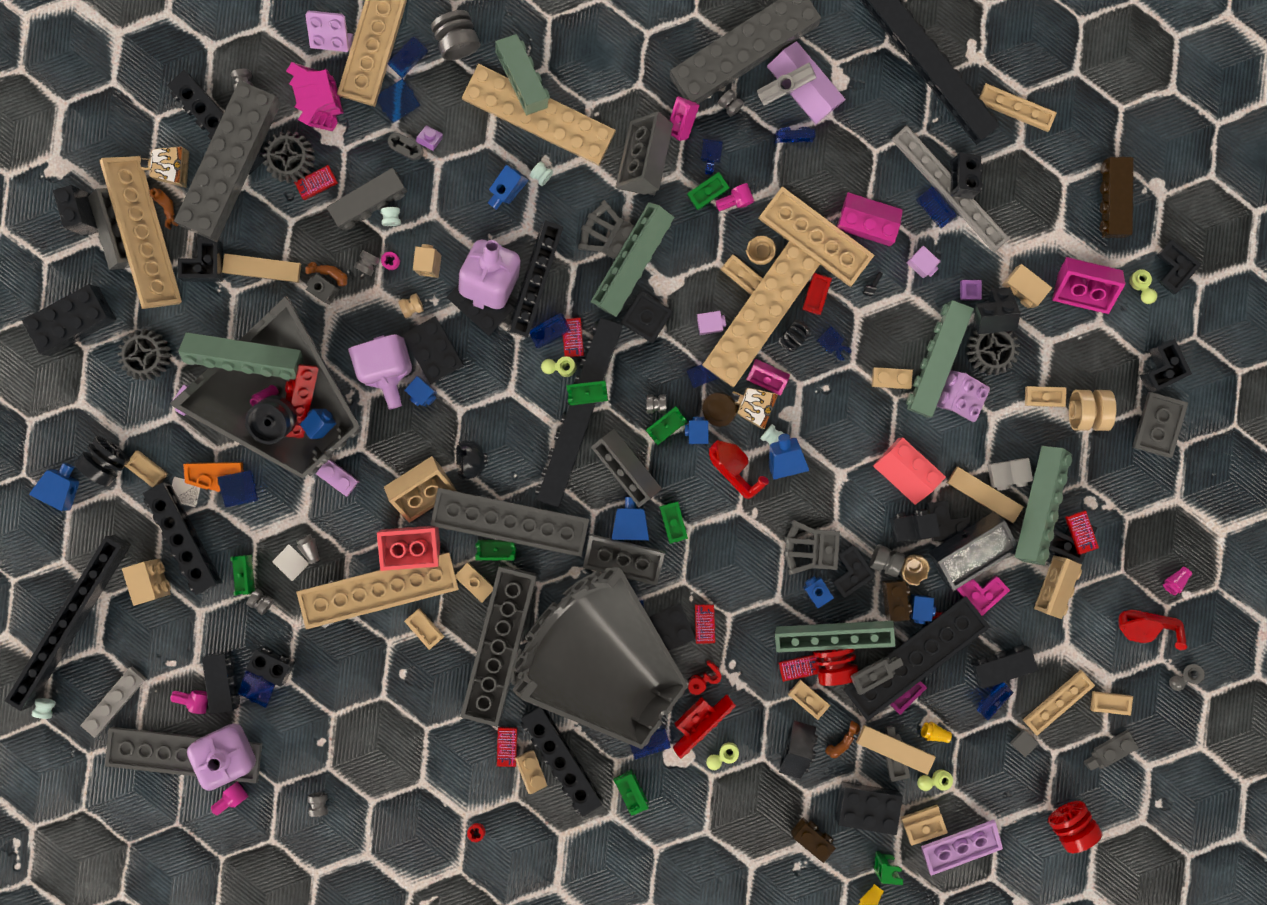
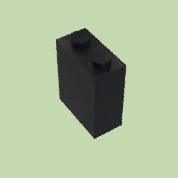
(75, 210)

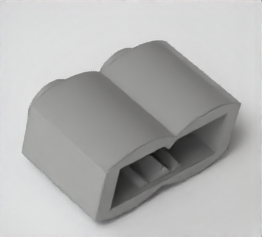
(1009, 473)

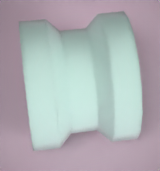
(541, 173)
(390, 216)
(771, 435)
(43, 708)

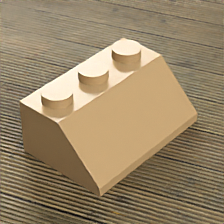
(417, 489)
(1058, 586)

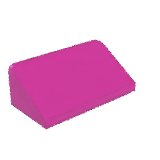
(683, 118)
(768, 377)

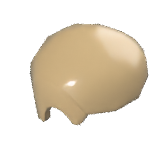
(761, 250)
(915, 569)

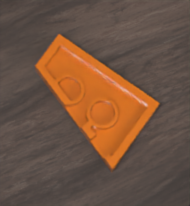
(206, 473)

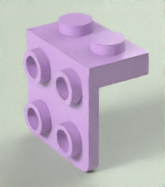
(328, 31)
(963, 395)

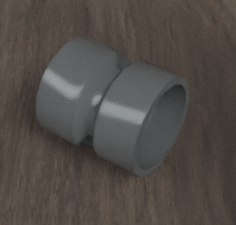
(885, 560)

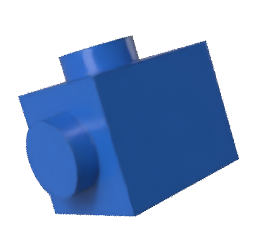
(421, 392)
(318, 423)
(697, 431)
(817, 591)
(922, 608)

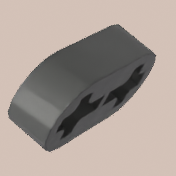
(407, 143)

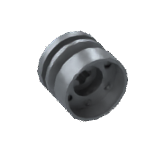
(455, 35)

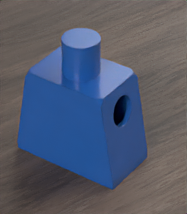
(512, 181)
(786, 457)
(57, 488)
(630, 522)

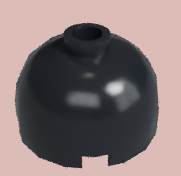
(470, 459)

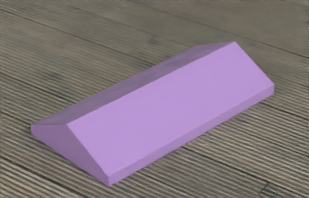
(816, 97)
(962, 847)

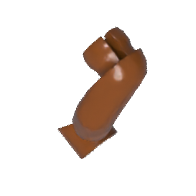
(163, 200)
(333, 271)
(840, 748)

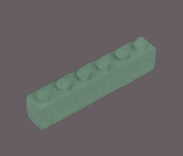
(632, 259)
(240, 356)
(939, 358)
(1043, 505)
(835, 636)

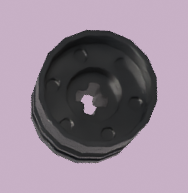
(102, 461)

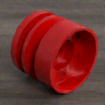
(836, 669)
(1075, 827)

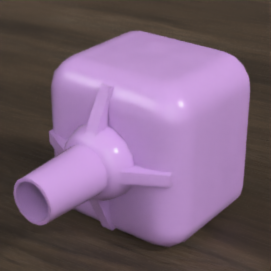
(489, 274)
(382, 365)
(230, 748)

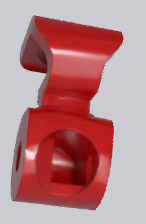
(698, 684)

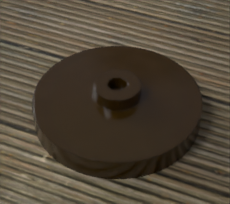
(719, 409)

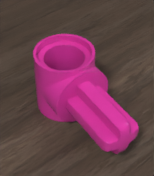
(740, 196)
(195, 702)
(230, 798)

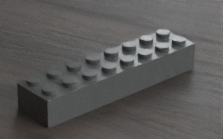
(744, 48)
(227, 161)
(499, 645)

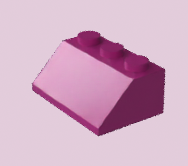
(870, 219)
(1088, 285)

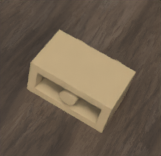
(427, 261)
(1027, 286)

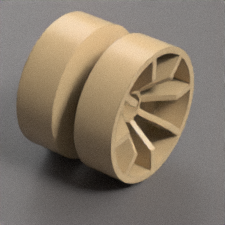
(1092, 410)

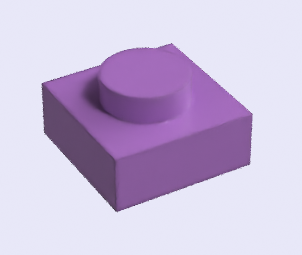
(429, 137)
(970, 289)

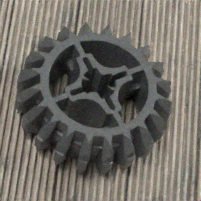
(287, 143)
(138, 342)
(993, 357)

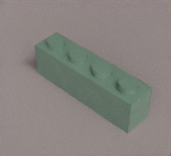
(521, 74)

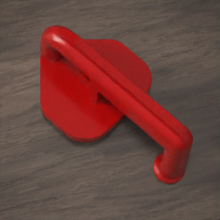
(730, 462)
(1146, 626)

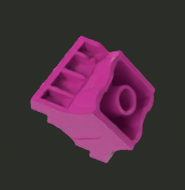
(315, 96)

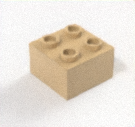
(146, 581)

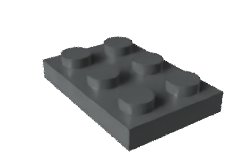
(1160, 425)

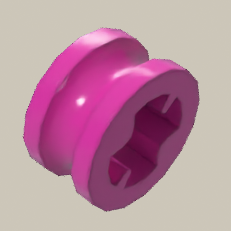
(384, 259)

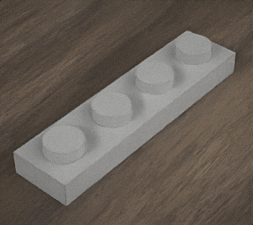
(113, 702)

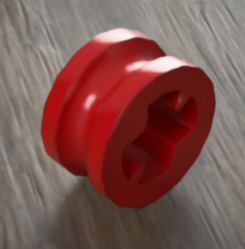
(470, 833)

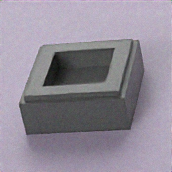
(1024, 743)

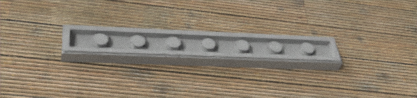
(941, 180)

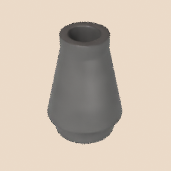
(308, 548)

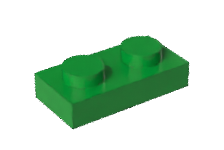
(708, 191)
(673, 522)

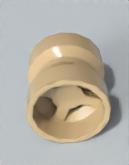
(411, 305)

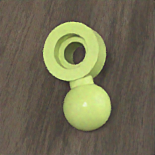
(1148, 295)
(549, 366)
(714, 761)
(925, 782)

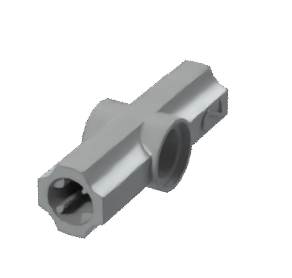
(798, 78)

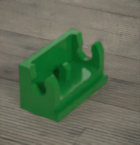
(587, 393)
(666, 425)
(495, 550)
(243, 574)
(631, 792)
(887, 873)

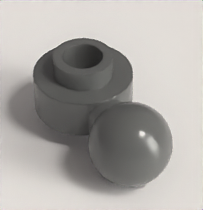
(1179, 682)

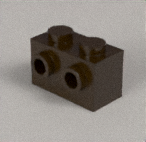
(896, 600)
(813, 840)

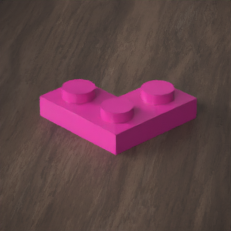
(984, 597)

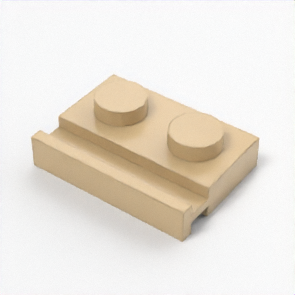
(924, 825)

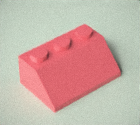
(909, 471)
(408, 548)

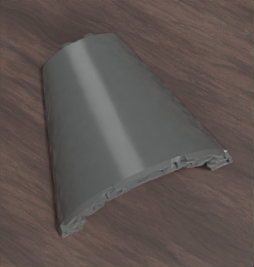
(223, 397)
(600, 661)

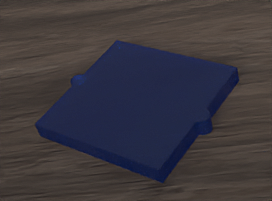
(397, 101)
(237, 488)
(256, 689)

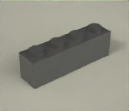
(367, 199)
(626, 468)

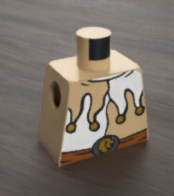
(168, 165)
(755, 405)

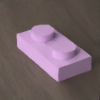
(337, 477)

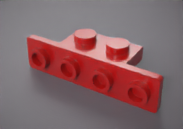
(300, 394)
(699, 722)

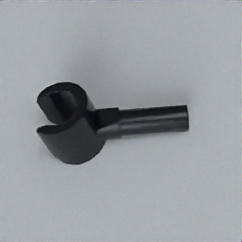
(869, 290)

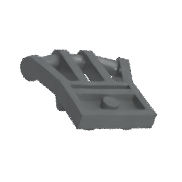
(617, 237)
(824, 550)

